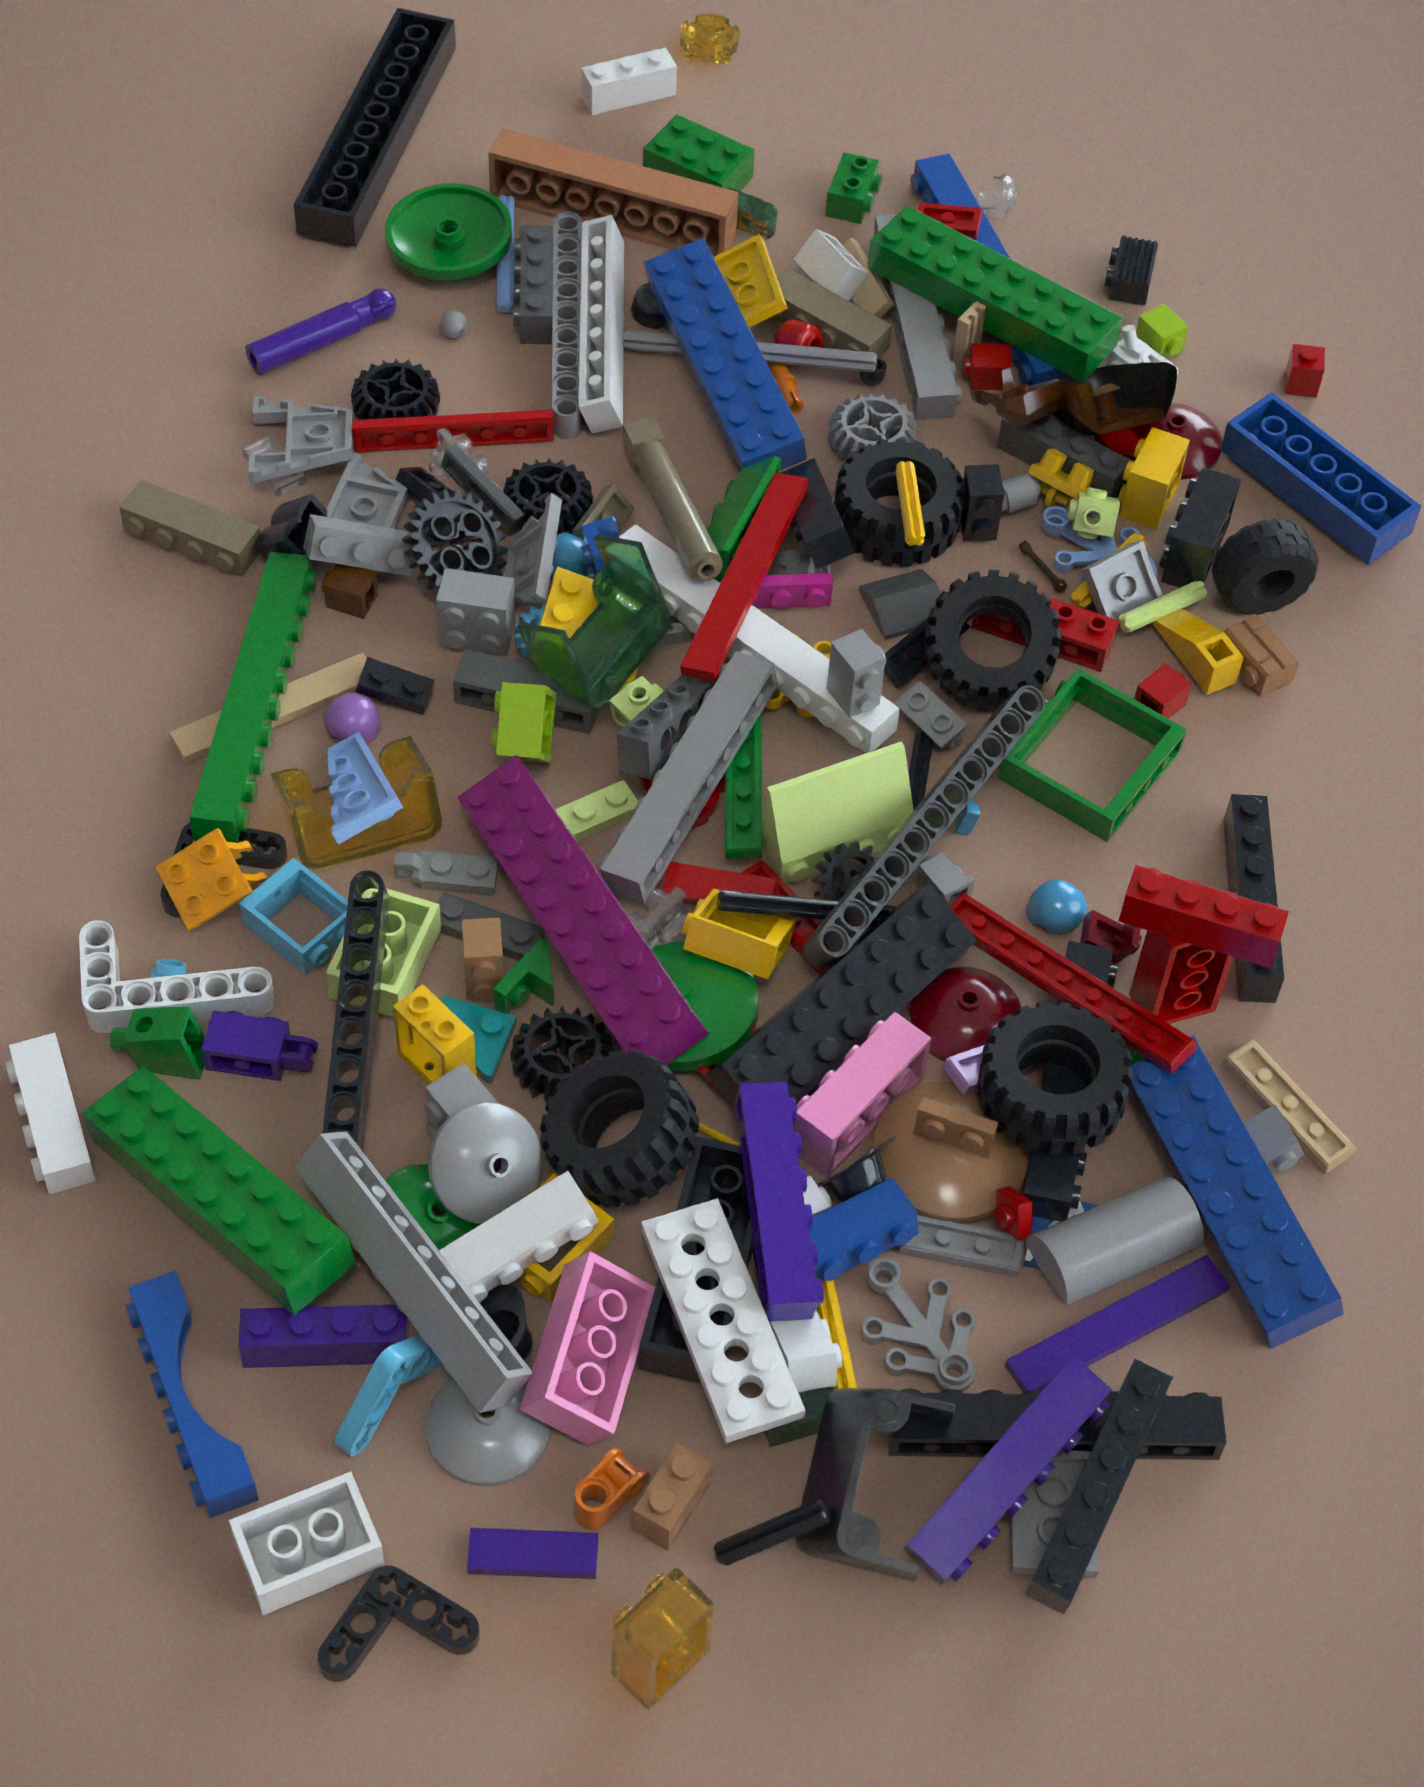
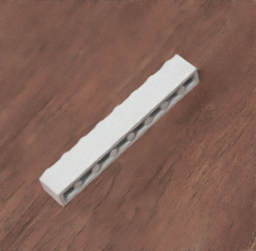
(601, 325)

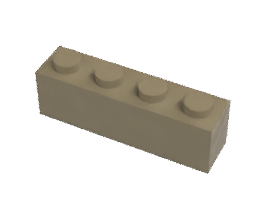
(838, 320)
(190, 528)

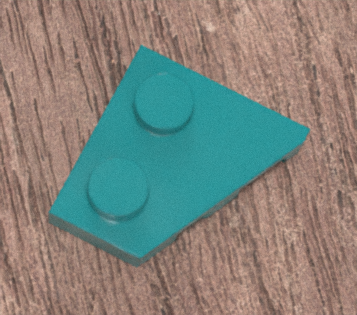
(491, 1033)

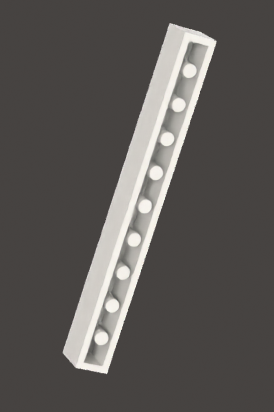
(798, 666)

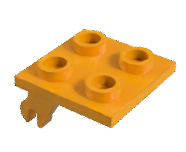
(207, 878)

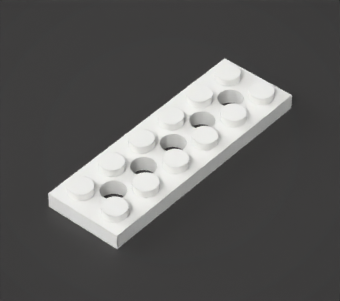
(705, 1340)

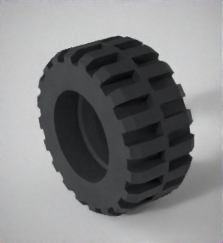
(880, 529)
(999, 597)
(1064, 1038)
(643, 1158)

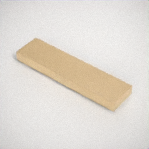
(1272, 1086)

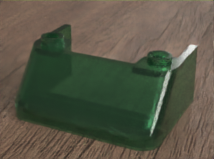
(614, 636)

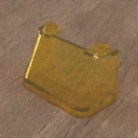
(310, 818)

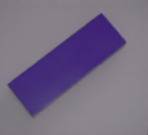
(532, 1553)

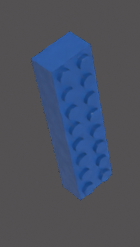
(724, 357)
(1236, 1198)

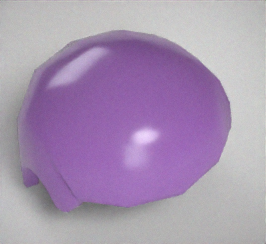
(352, 714)

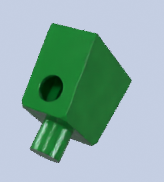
(163, 1041)

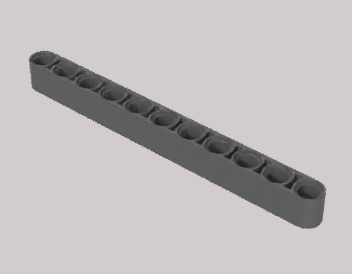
(994, 739)

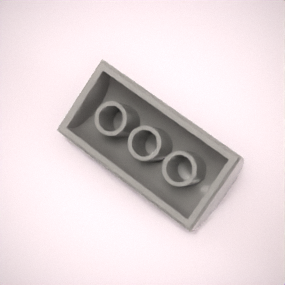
(1117, 1239)

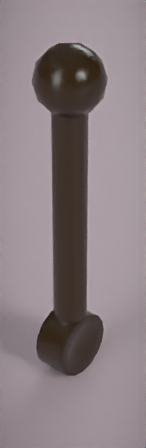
(1059, 584)

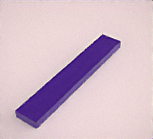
(1119, 1323)

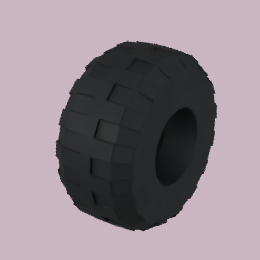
(1265, 566)

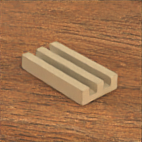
(968, 331)

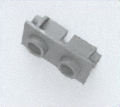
(932, 716)

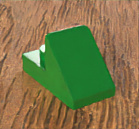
(528, 975)

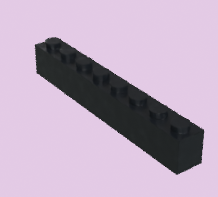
(1052, 1177)
(1183, 1428)

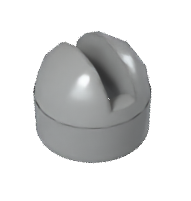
(453, 324)

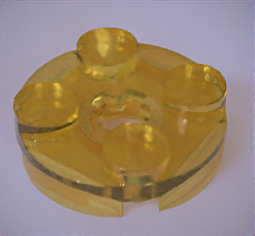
(697, 45)

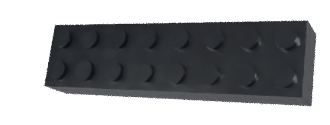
(849, 998)

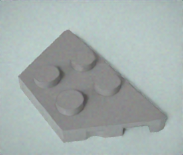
(367, 496)
(532, 554)

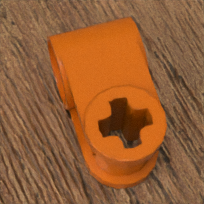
(613, 1484)

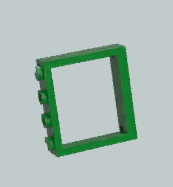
(1118, 708)

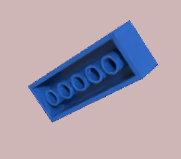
(1320, 478)

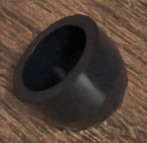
(875, 377)

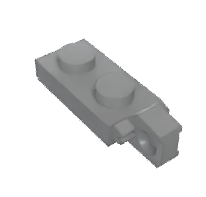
(449, 871)

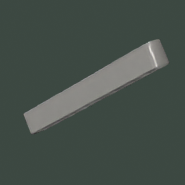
(566, 324)

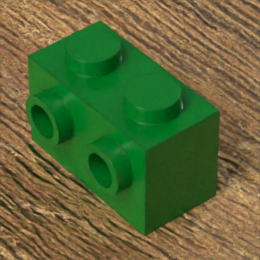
(853, 188)

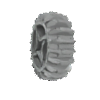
(869, 421)

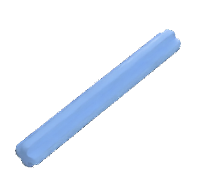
(505, 267)

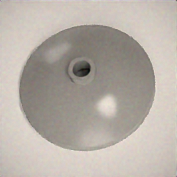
(465, 1155)
(482, 1448)

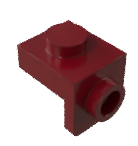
(1107, 933)

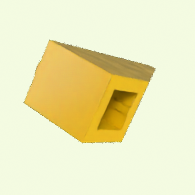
(1201, 649)

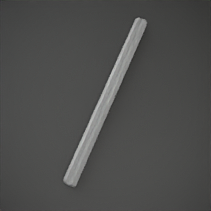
(771, 352)

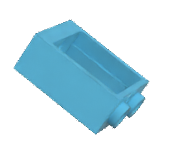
(279, 891)

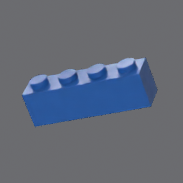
(861, 1229)

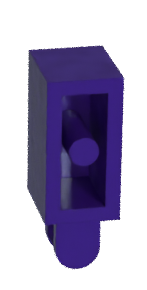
(254, 1046)

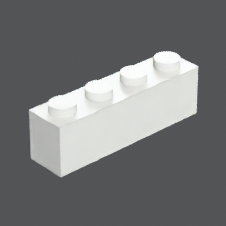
(51, 1114)
(521, 1236)

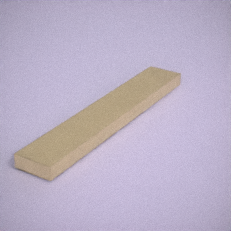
(301, 698)

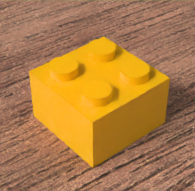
(1152, 478)

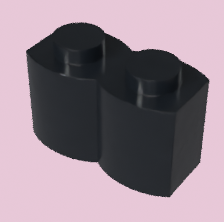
(289, 526)

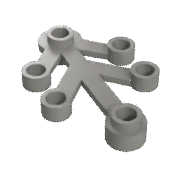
(921, 1331)

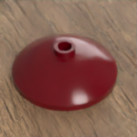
(1194, 425)
(950, 1021)

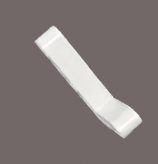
(159, 992)

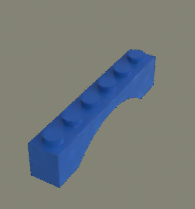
(217, 1463)

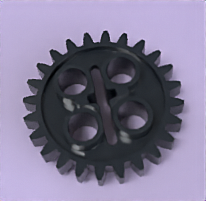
(447, 515)

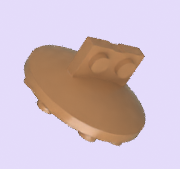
(948, 1153)

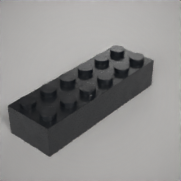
(711, 1174)

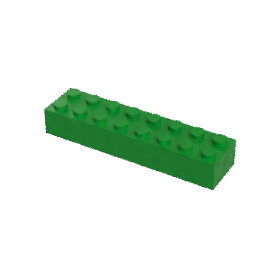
(1019, 302)
(220, 1190)

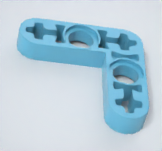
(391, 1369)

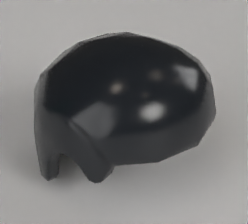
(646, 309)

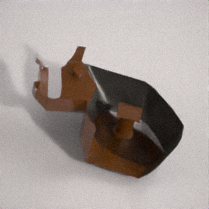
(1109, 395)

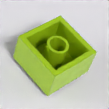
(524, 722)

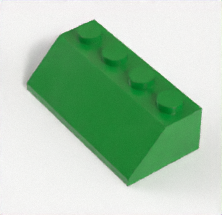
(740, 504)

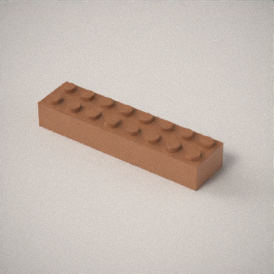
(642, 200)

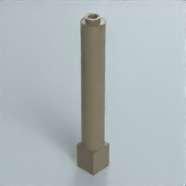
(648, 455)

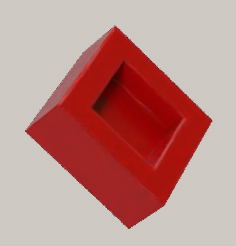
(1013, 1213)

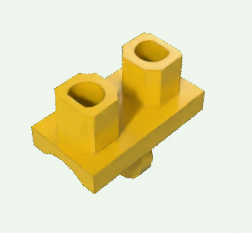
(1050, 472)

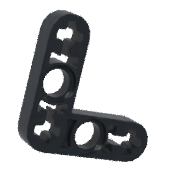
(257, 858)
(384, 1610)

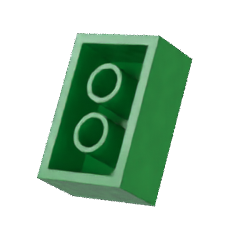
(699, 155)

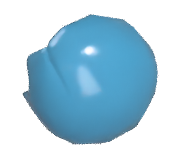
(569, 554)
(1057, 906)

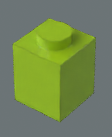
(1162, 331)

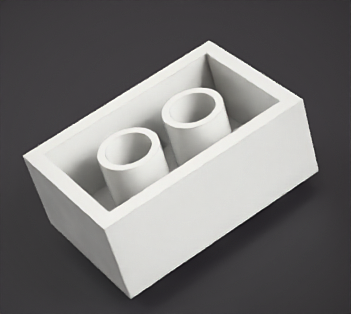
(307, 1543)

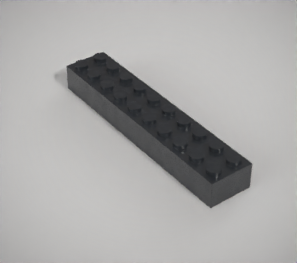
(375, 127)

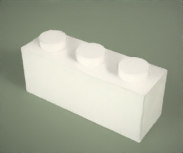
(628, 81)

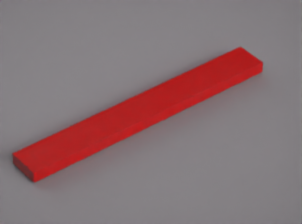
(744, 577)
(1074, 985)

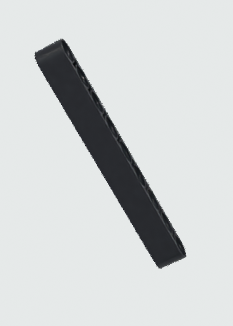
(360, 1019)

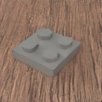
(1122, 581)

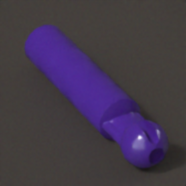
(319, 331)

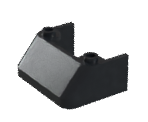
(837, 1467)

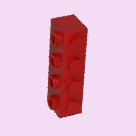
(1084, 634)
(1203, 916)

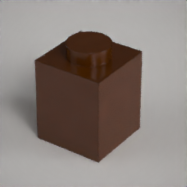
(350, 590)

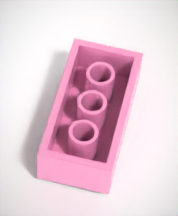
(859, 1091)
(588, 1349)

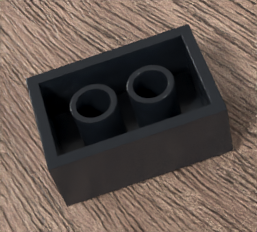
(1199, 528)

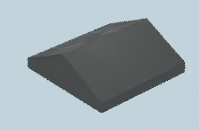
(900, 601)

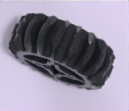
(395, 392)
(542, 479)
(573, 1035)

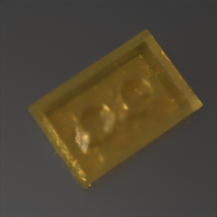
(661, 1636)

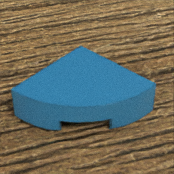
(967, 818)

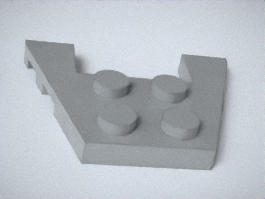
(313, 438)

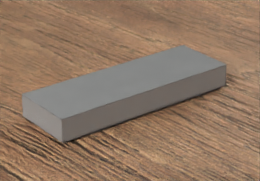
(965, 1246)

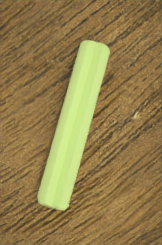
(1162, 606)

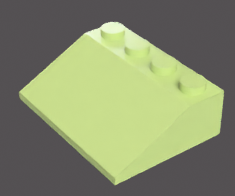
(838, 804)

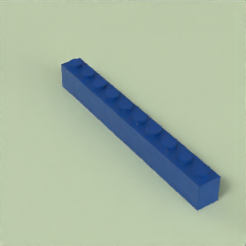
(941, 182)

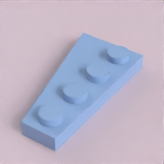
(357, 789)

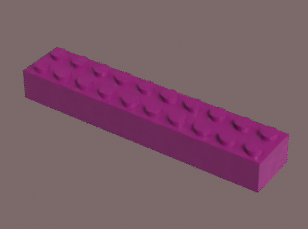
(581, 915)

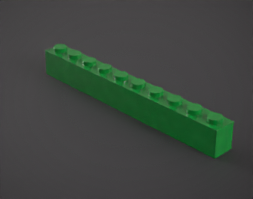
(253, 696)

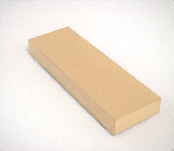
(871, 294)

